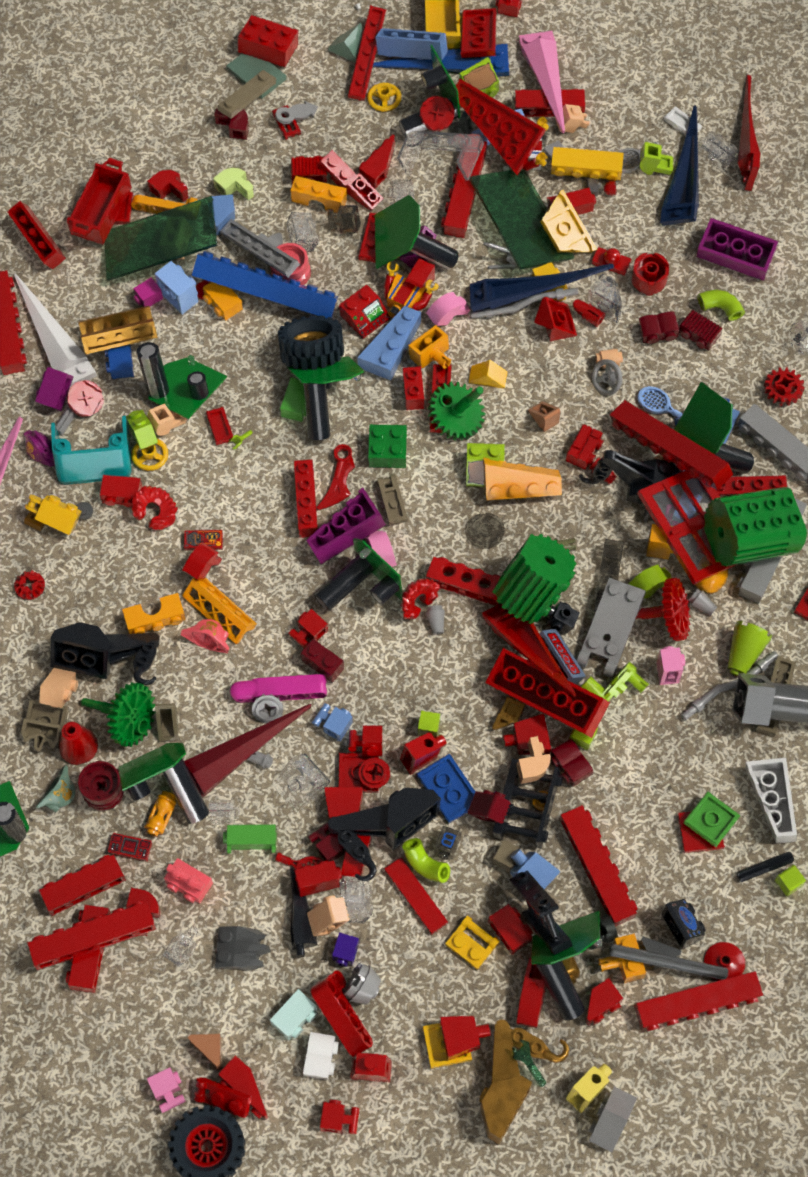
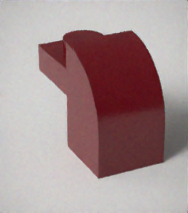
(237, 125)

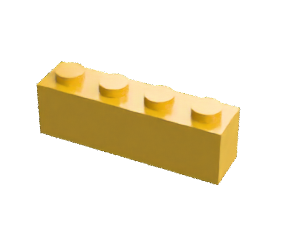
(587, 163)

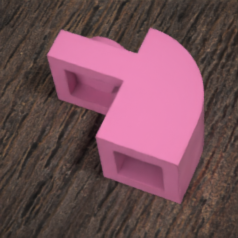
(446, 308)
(381, 545)

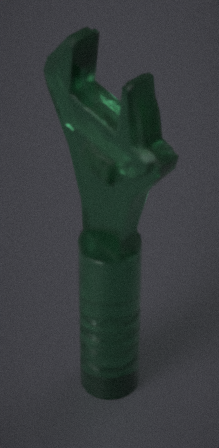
(524, 1055)

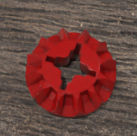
(37, 587)
(369, 766)

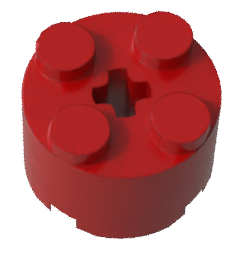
(650, 273)

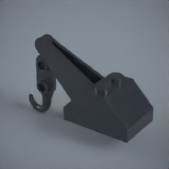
(632, 472)
(90, 651)
(397, 822)

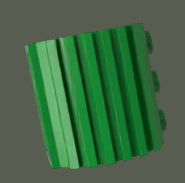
(535, 578)

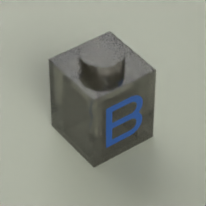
(447, 843)

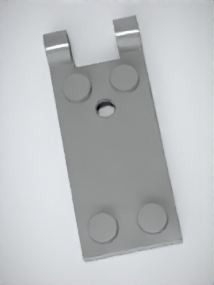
(613, 617)

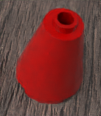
(77, 744)

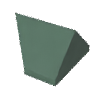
(348, 43)

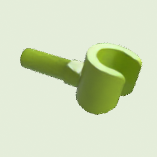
(239, 439)

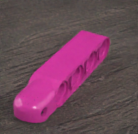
(284, 687)

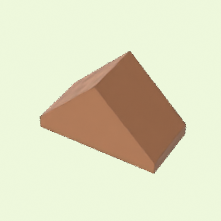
(545, 415)
(209, 1046)

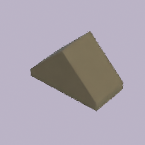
(167, 722)

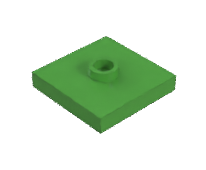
(711, 819)

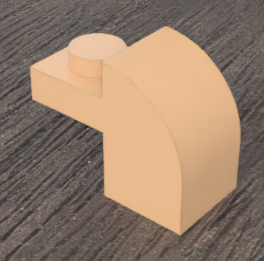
(164, 420)
(533, 767)

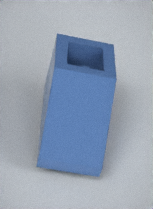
(223, 210)

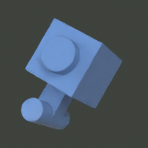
(335, 723)

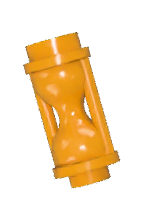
(164, 805)

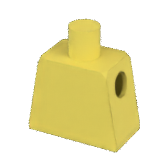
(589, 1087)

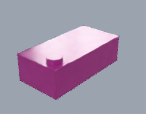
(737, 249)

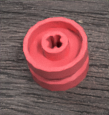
(297, 252)

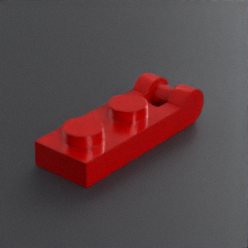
(222, 1097)

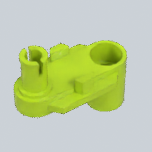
(617, 685)

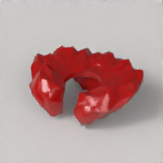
(161, 499)
(413, 590)

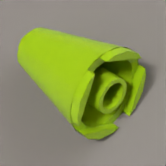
(746, 647)

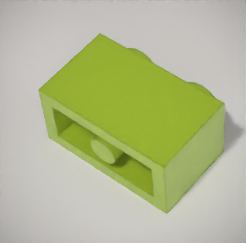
(141, 429)

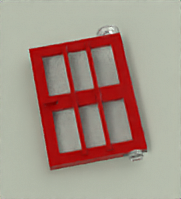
(679, 512)

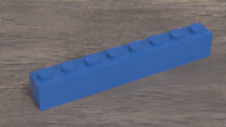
(263, 285)

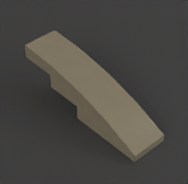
(782, 673)

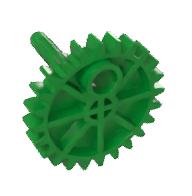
(462, 413)
(128, 714)

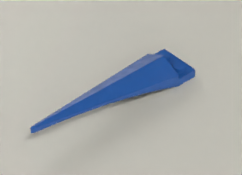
(454, 62)

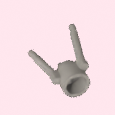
(509, 257)

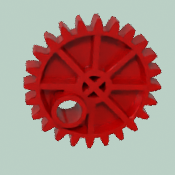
(674, 609)

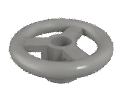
(610, 376)

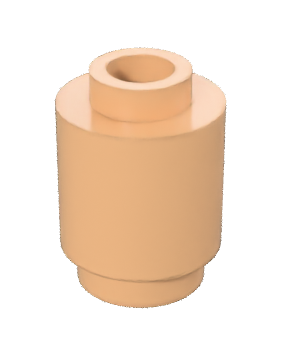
(611, 354)

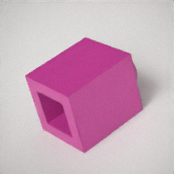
(147, 293)

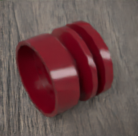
(99, 775)

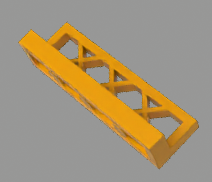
(219, 601)

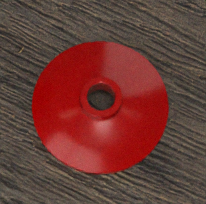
(733, 953)

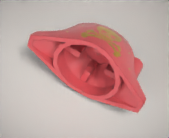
(208, 635)

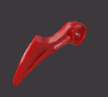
(338, 489)

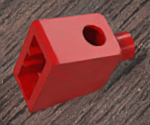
(524, 730)
(421, 751)
(343, 800)
(462, 1035)
(371, 1067)

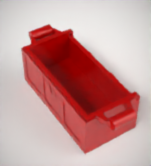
(100, 202)

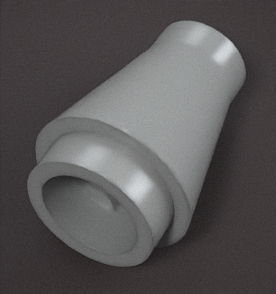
(702, 601)
(436, 619)

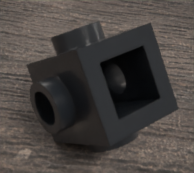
(562, 617)

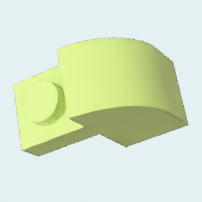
(231, 180)

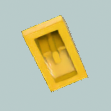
(488, 374)

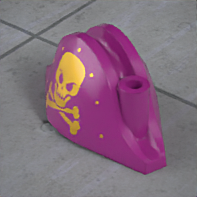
(39, 447)

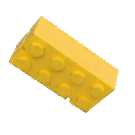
(444, 17)

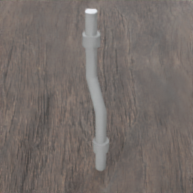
(559, 294)
(698, 704)

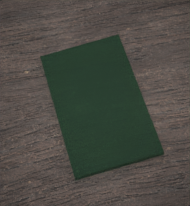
(517, 216)
(160, 238)

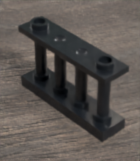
(512, 790)
(540, 911)

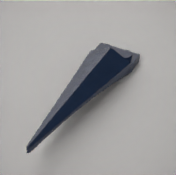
(683, 194)
(503, 291)

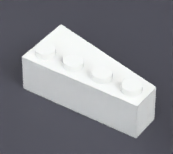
(773, 792)

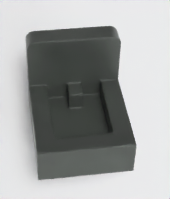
(464, 125)

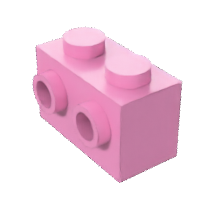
(670, 665)

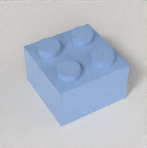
(177, 287)

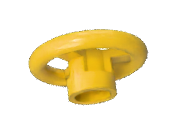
(384, 92)
(154, 455)

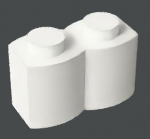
(319, 1056)

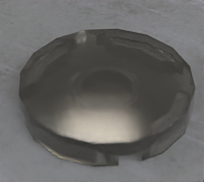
(486, 530)

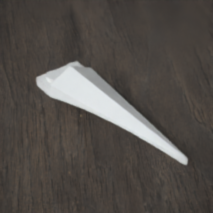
(59, 347)

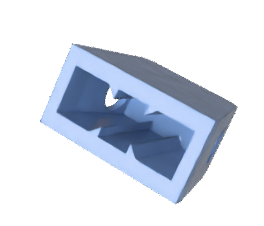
(536, 865)

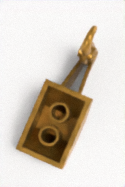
(507, 1087)

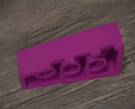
(355, 520)

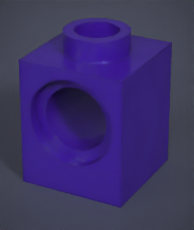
(345, 950)

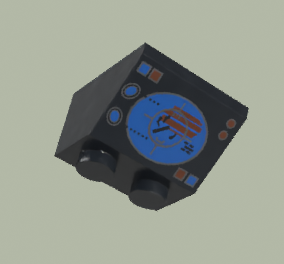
(683, 923)

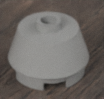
(362, 985)

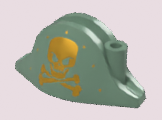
(59, 793)

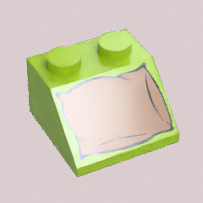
(482, 77)
(474, 462)

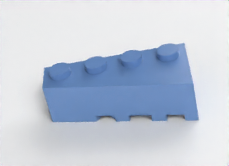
(390, 345)

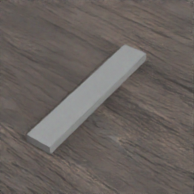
(259, 248)

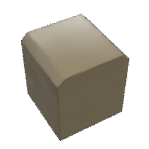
(502, 857)

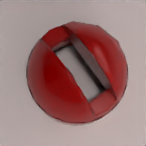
(610, 188)

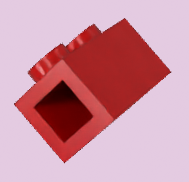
(317, 878)

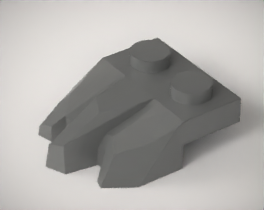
(240, 948)

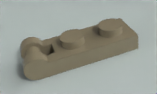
(392, 500)

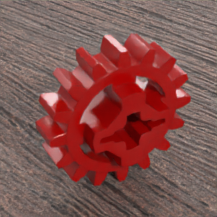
(782, 389)

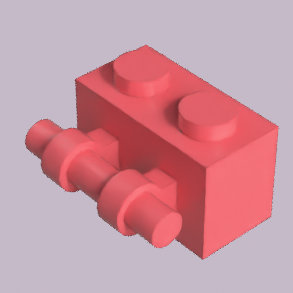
(188, 881)

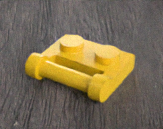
(467, 947)

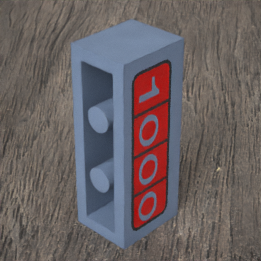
(562, 656)

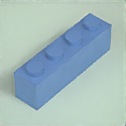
(410, 43)

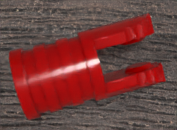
(589, 312)

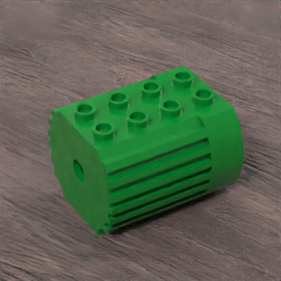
(754, 526)

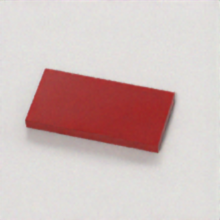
(478, 33)

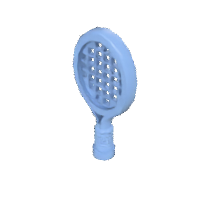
(667, 408)

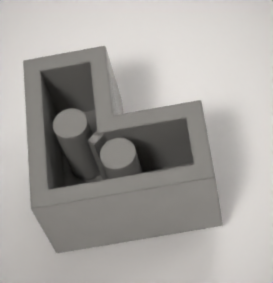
(613, 1117)

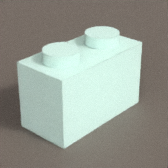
(294, 1015)

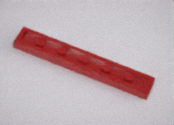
(366, 53)

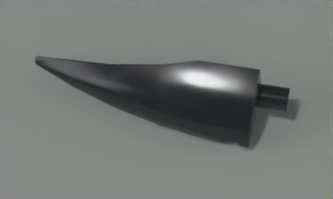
(300, 926)

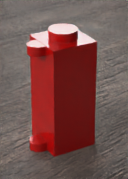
(581, 200)

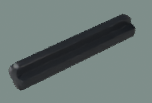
(765, 866)

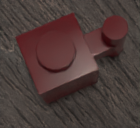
(328, 845)

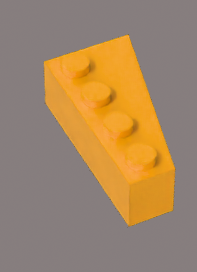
(513, 481)

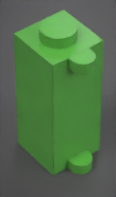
(250, 837)

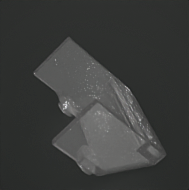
(468, 143)

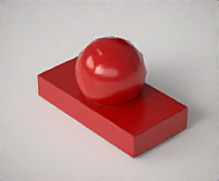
(612, 256)

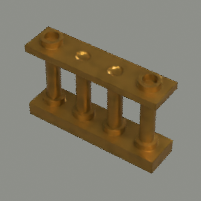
(117, 329)

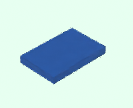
(450, 785)

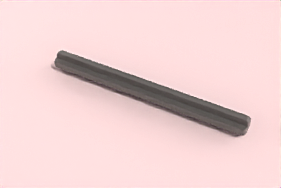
(668, 961)

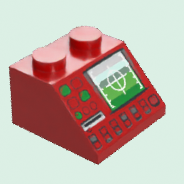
(364, 311)

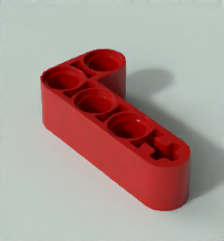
(340, 1013)

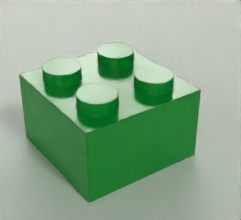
(387, 446)

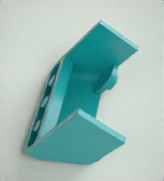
(92, 464)

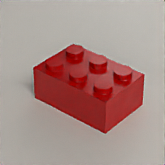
(268, 41)

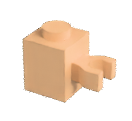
(573, 118)

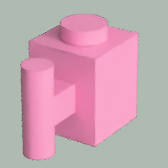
(164, 1086)

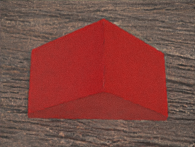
(421, 273)

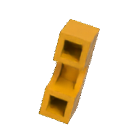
(329, 195)
(169, 614)

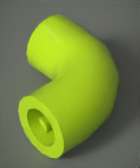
(722, 300)
(423, 863)

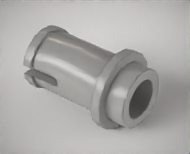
(259, 758)

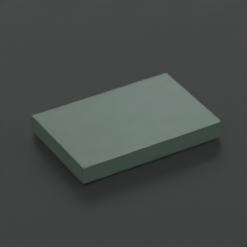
(246, 67)

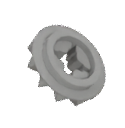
(262, 714)

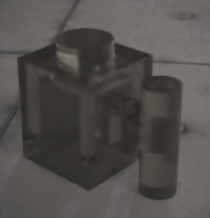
(346, 218)

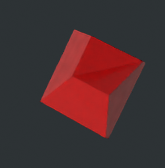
(556, 319)

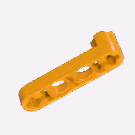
(155, 205)

